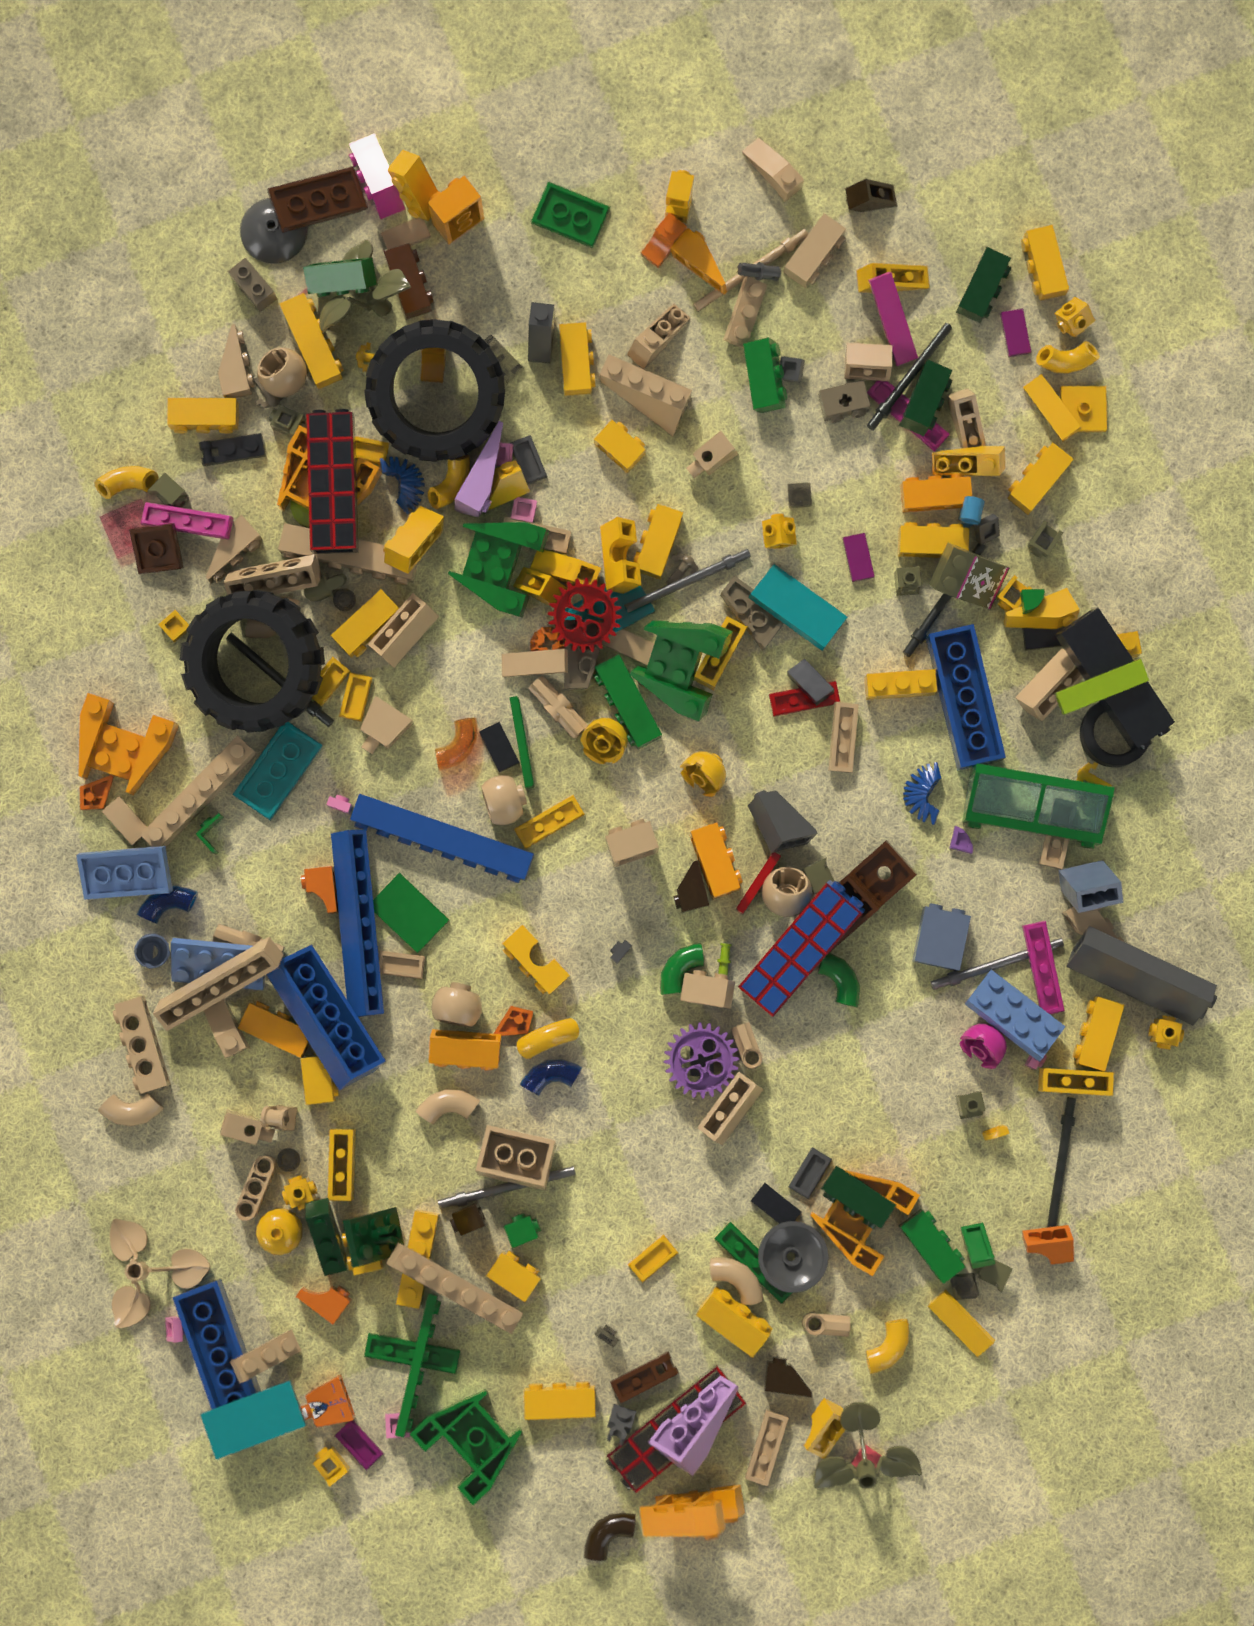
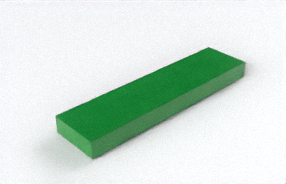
(522, 742)
(747, 1253)
(403, 1350)

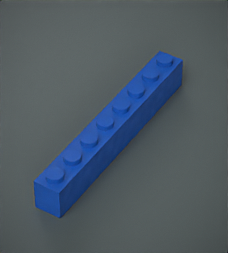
(441, 837)
(357, 922)

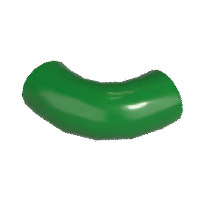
(678, 965)
(844, 977)

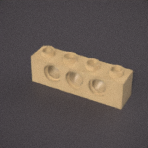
(276, 576)
(122, 1014)

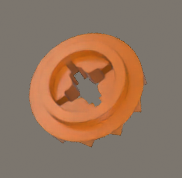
(538, 639)

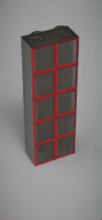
(640, 1461)

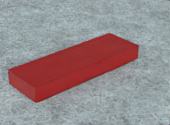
(797, 701)
(757, 883)

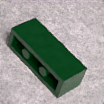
(984, 285)
(926, 398)
(857, 1198)
(326, 1236)

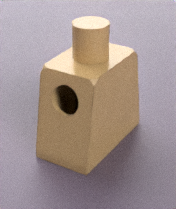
(722, 453)
(383, 725)
(234, 1126)

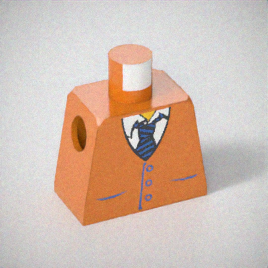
(329, 1404)

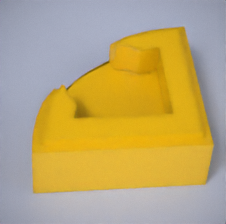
(995, 1132)

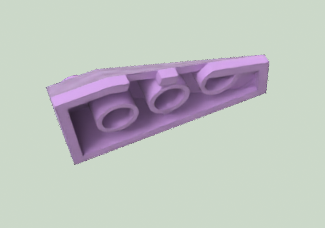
(476, 490)
(692, 1432)

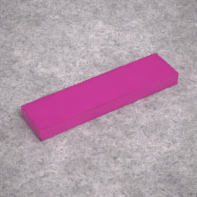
(893, 318)
(880, 392)
(188, 520)
(1043, 967)

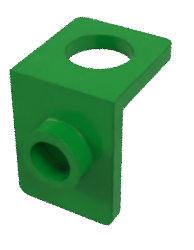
(206, 826)

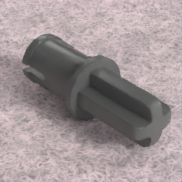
(759, 271)

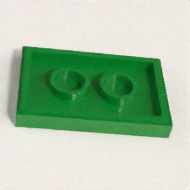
(570, 214)
(409, 913)

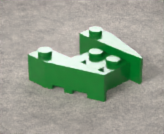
(494, 560)
(676, 661)
(474, 1437)

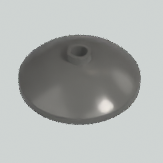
(265, 243)
(809, 1259)

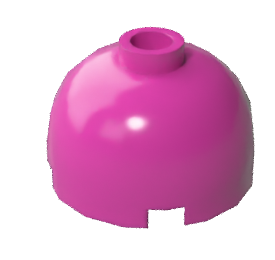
(984, 1043)

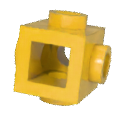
(1074, 317)
(779, 532)
(1158, 1035)
(305, 1185)

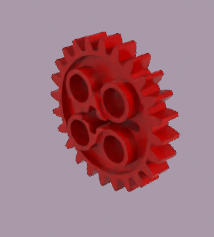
(590, 594)

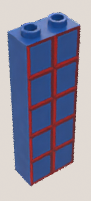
(802, 947)

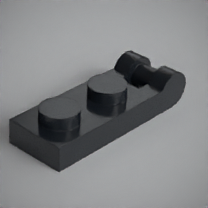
(233, 449)

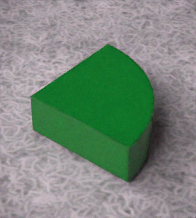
(1031, 599)

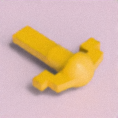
(362, 356)
(1084, 774)

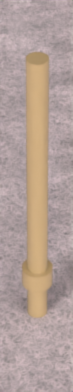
(786, 247)

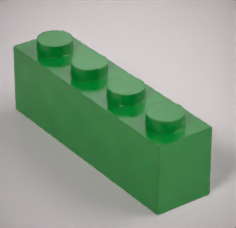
(627, 701)

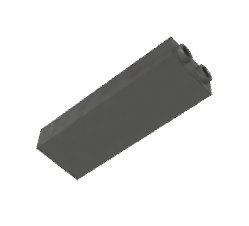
(1142, 976)

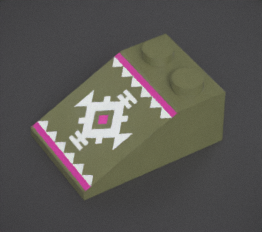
(968, 576)

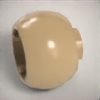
(282, 372)
(503, 799)
(787, 891)
(456, 1005)

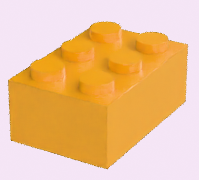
(456, 209)
(716, 860)

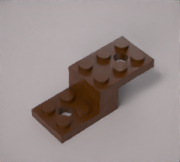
(872, 889)

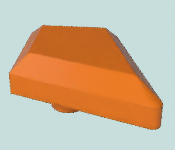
(95, 794)
(515, 1022)

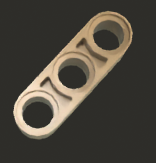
(247, 1195)

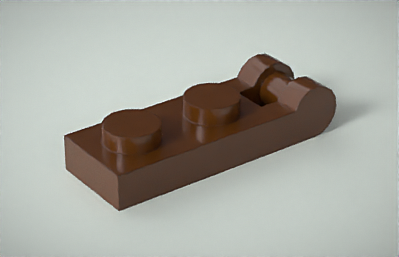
(643, 1377)

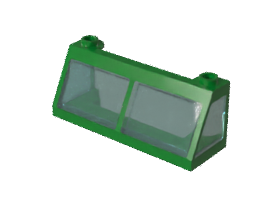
(1037, 804)

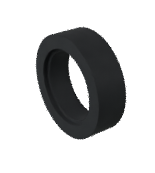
(1093, 749)

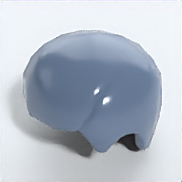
(144, 951)

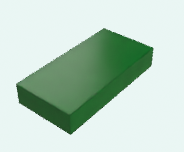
(977, 1245)

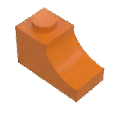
(663, 238)
(322, 882)
(1051, 1242)
(328, 1303)

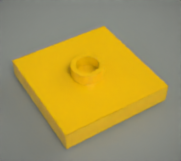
(1087, 406)

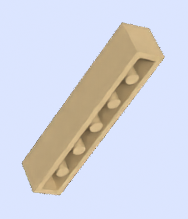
(370, 559)
(199, 793)
(218, 984)
(454, 1288)

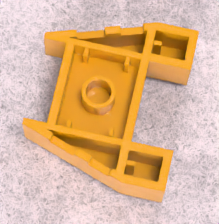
(295, 474)
(119, 750)
(850, 1232)
(693, 1513)

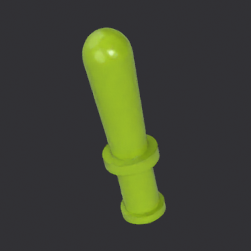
(724, 959)

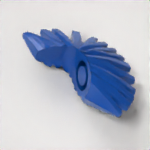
(407, 482)
(920, 792)

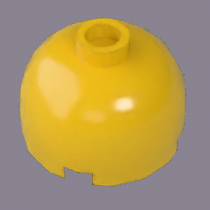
(604, 740)
(705, 771)
(279, 1231)

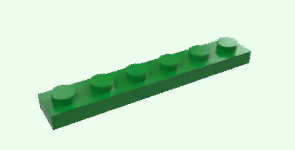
(416, 1375)

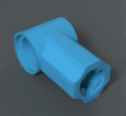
(971, 511)

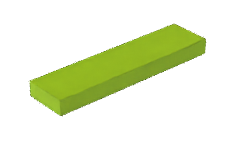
(1101, 686)

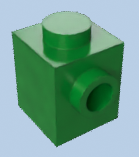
(522, 1229)

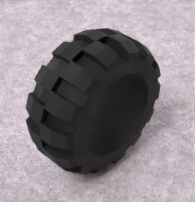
(389, 419)
(202, 669)

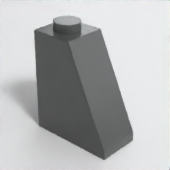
(541, 332)
(780, 822)

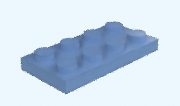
(124, 872)
(196, 957)
(1015, 1015)

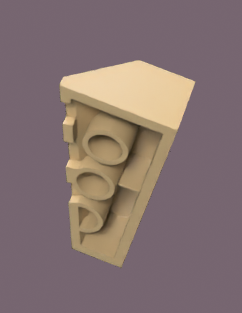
(647, 392)

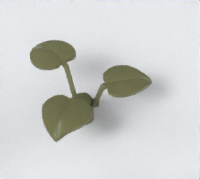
(389, 285)
(897, 1463)

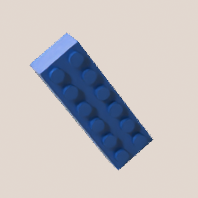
(965, 697)
(325, 1017)
(214, 1342)

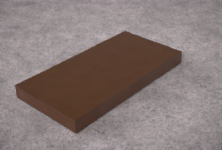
(317, 199)

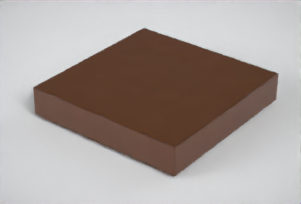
(156, 548)

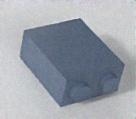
(1090, 886)
(941, 937)

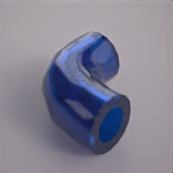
(157, 904)
(550, 1071)

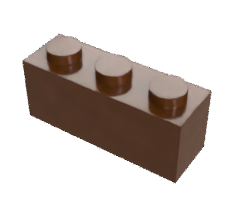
(416, 299)

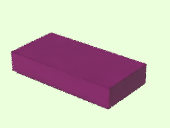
(1015, 332)
(858, 557)
(359, 1444)

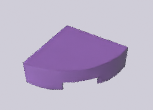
(961, 841)

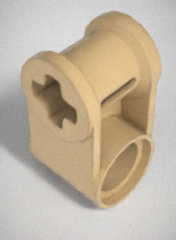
(279, 1117)

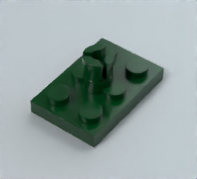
(372, 1236)

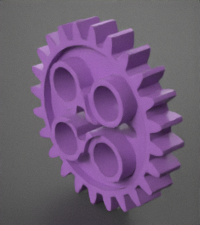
(707, 1081)

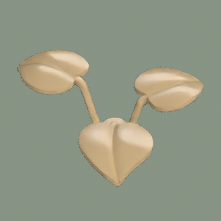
(128, 1303)

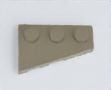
(759, 622)
(580, 664)

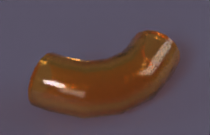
(460, 746)

